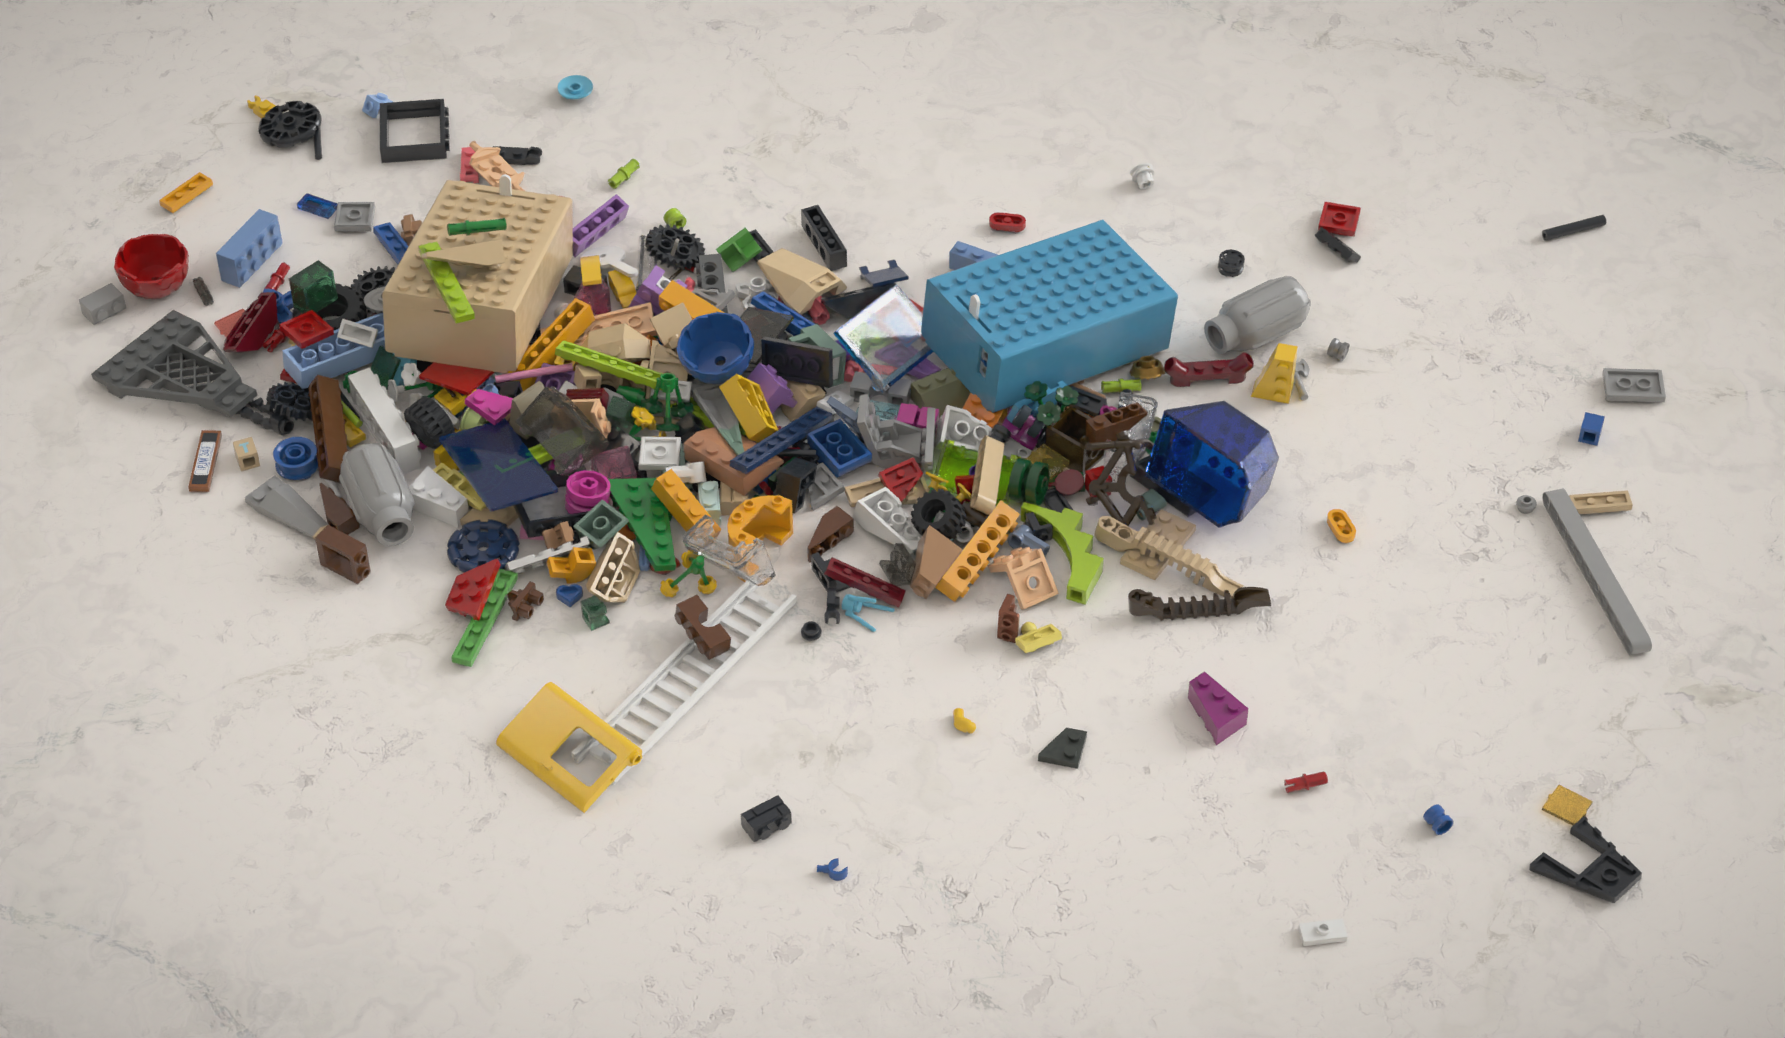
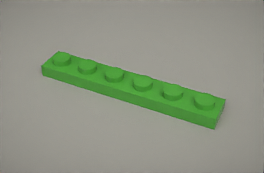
(478, 630)

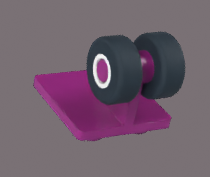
(1024, 427)

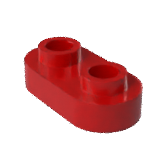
(1007, 222)

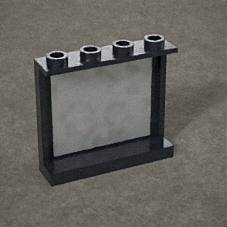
(549, 510)

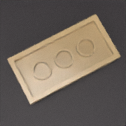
(1172, 529)

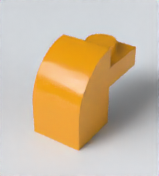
(575, 567)

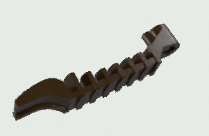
(1144, 603)

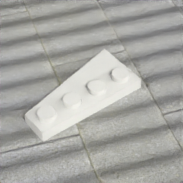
(538, 561)

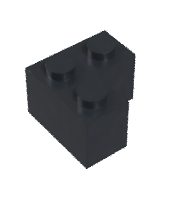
(794, 480)

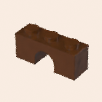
(709, 640)

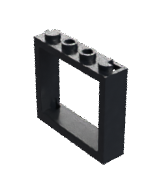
(413, 109)

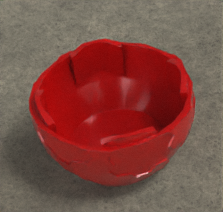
(152, 265)

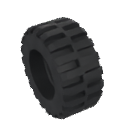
(348, 306)

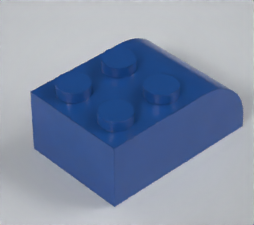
(838, 448)

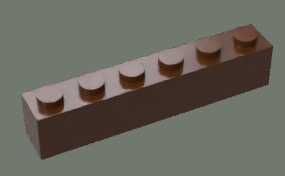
(328, 426)

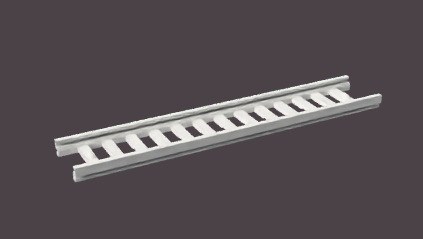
(670, 665)

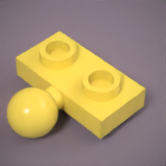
(1036, 638)

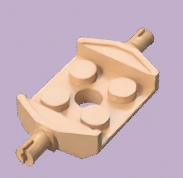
(493, 166)

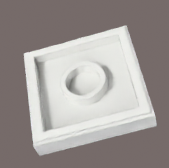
(659, 452)

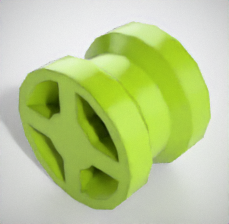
(674, 217)

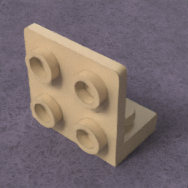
(670, 324)

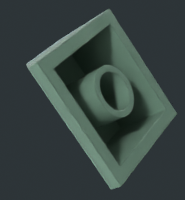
(600, 524)

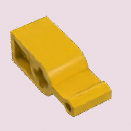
(622, 288)

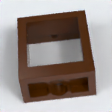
(331, 543)

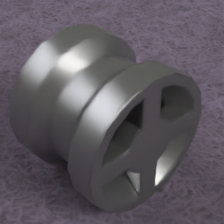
(1338, 349)

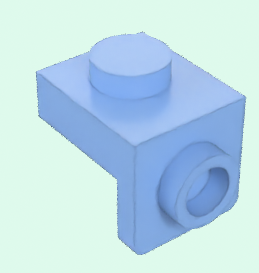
(372, 104)

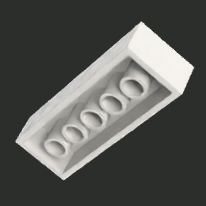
(384, 420)

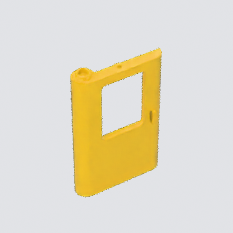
(546, 725)

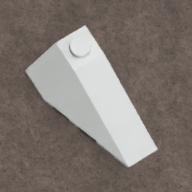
(962, 428)
(884, 517)

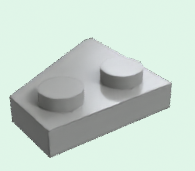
(825, 487)

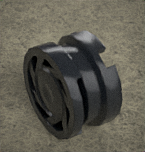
(1231, 263)

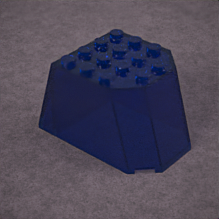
(1213, 460)

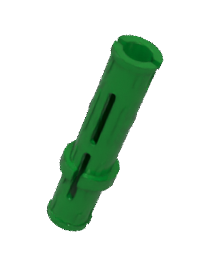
(477, 226)

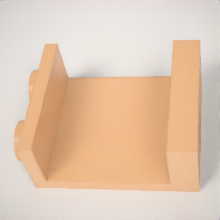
(595, 413)

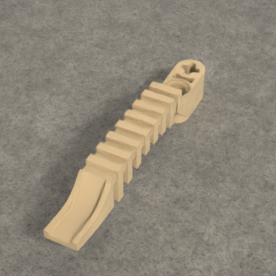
(1122, 538)

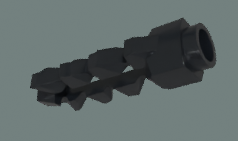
(277, 423)

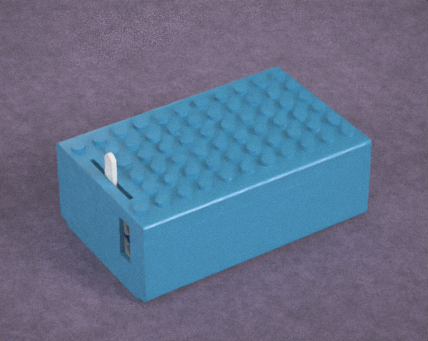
(1047, 314)

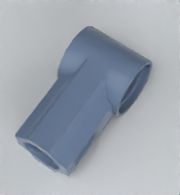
(1024, 537)

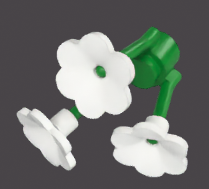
(410, 375)

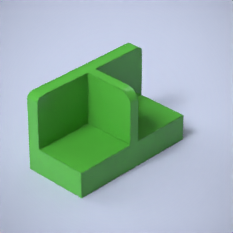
(739, 249)

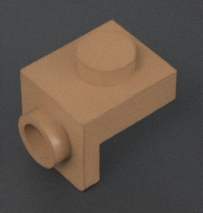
(559, 535)

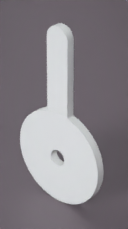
(612, 257)

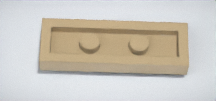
(1602, 502)

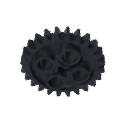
(661, 242)
(372, 280)
(290, 401)

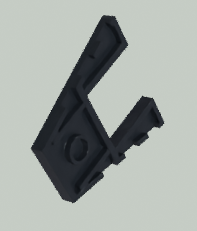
(1605, 878)

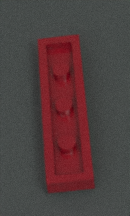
(865, 582)

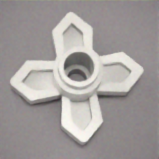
(755, 287)

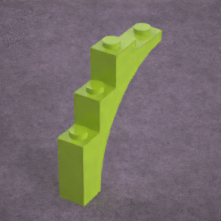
(1076, 545)

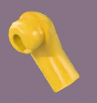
(962, 723)

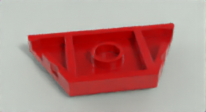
(472, 590)

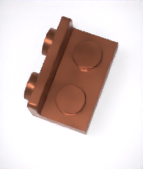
(1008, 620)

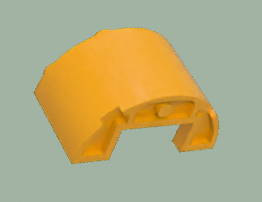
(761, 518)

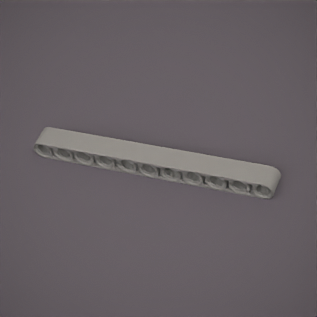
(1597, 572)

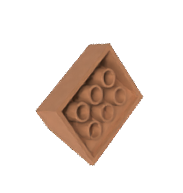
(715, 452)

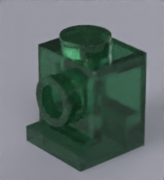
(594, 612)

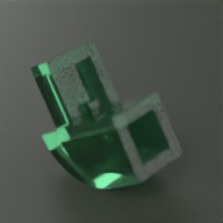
(621, 410)

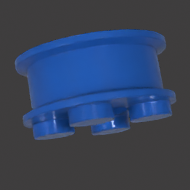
(295, 458)

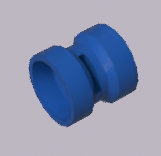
(1436, 817)

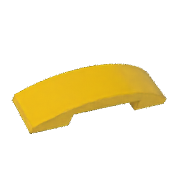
(591, 270)

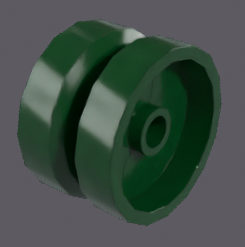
(1029, 481)

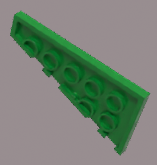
(646, 518)

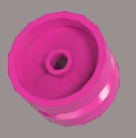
(585, 491)

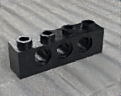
(824, 238)

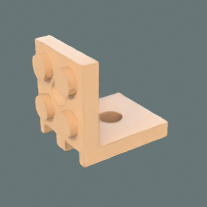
(1022, 566)

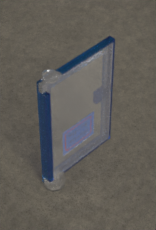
(886, 338)

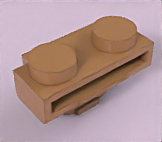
(410, 228)

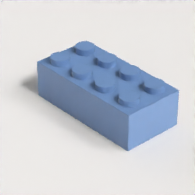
(249, 248)

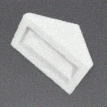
(357, 333)

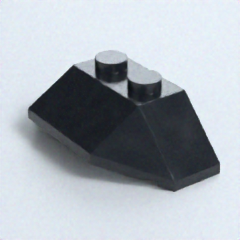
(853, 302)

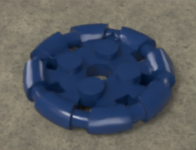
(477, 539)

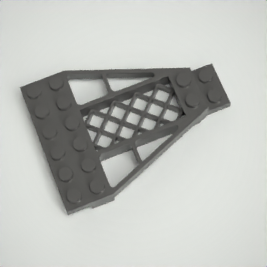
(168, 342)

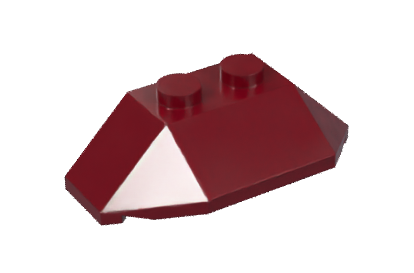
(253, 325)

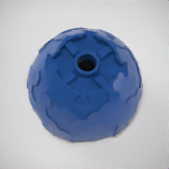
(714, 339)

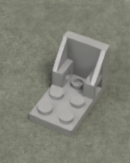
(888, 439)

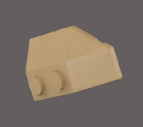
(619, 342)
(615, 571)

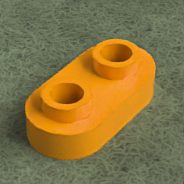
(1343, 528)

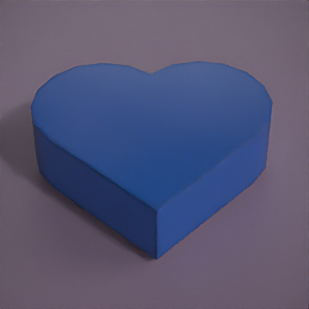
(569, 594)

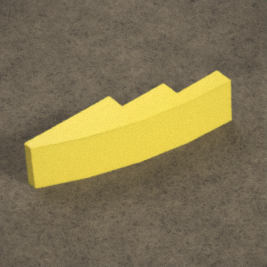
(461, 484)

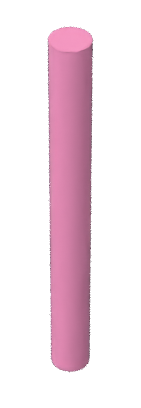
(534, 373)

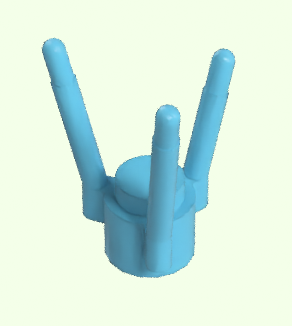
(854, 604)

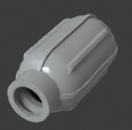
(1258, 316)
(378, 493)

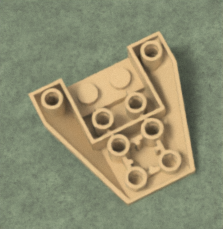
(799, 279)

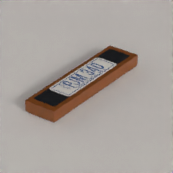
(205, 461)

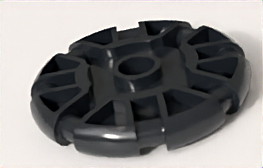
(291, 125)

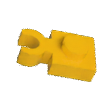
(259, 107)

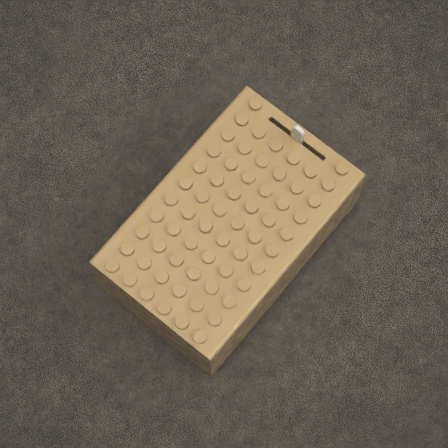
(504, 299)

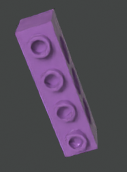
(598, 223)

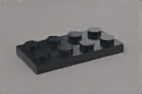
(799, 361)

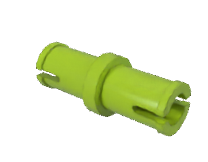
(623, 173)
(1121, 384)

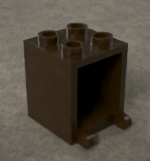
(1069, 440)

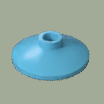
(575, 87)

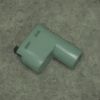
(1153, 500)

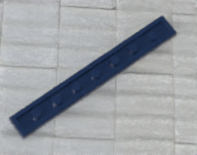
(780, 440)

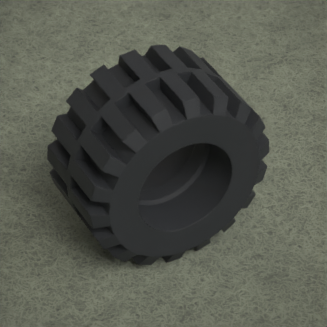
(428, 421)
(930, 505)

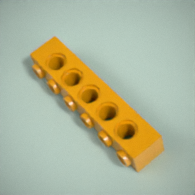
(977, 551)

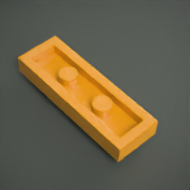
(186, 192)

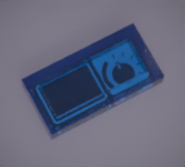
(317, 206)

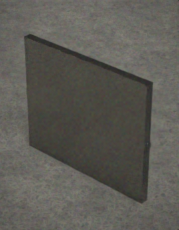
(764, 324)

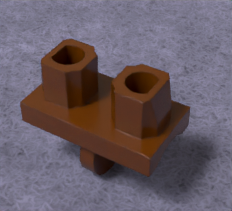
(521, 601)

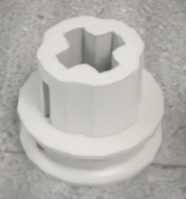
(1143, 175)

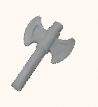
(1303, 369)

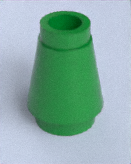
(632, 394)

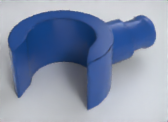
(835, 875)

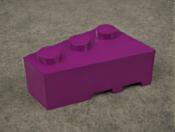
(1217, 707)

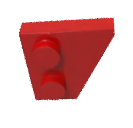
(901, 477)

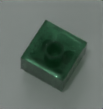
(313, 288)

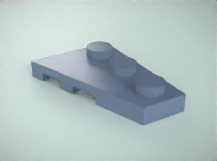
(847, 415)

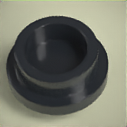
(811, 631)

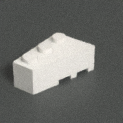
(438, 498)

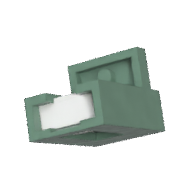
(817, 336)

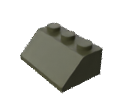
(939, 391)

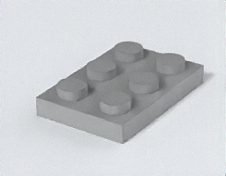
(1633, 385)

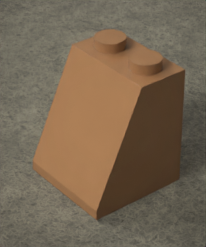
(932, 560)

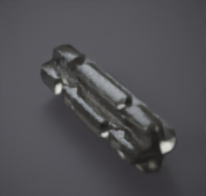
(203, 291)

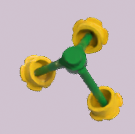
(695, 566)

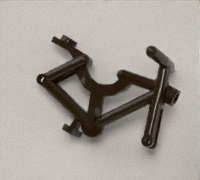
(1100, 487)

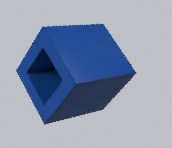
(1591, 428)

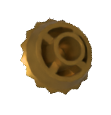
(1147, 368)

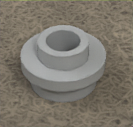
(1526, 504)

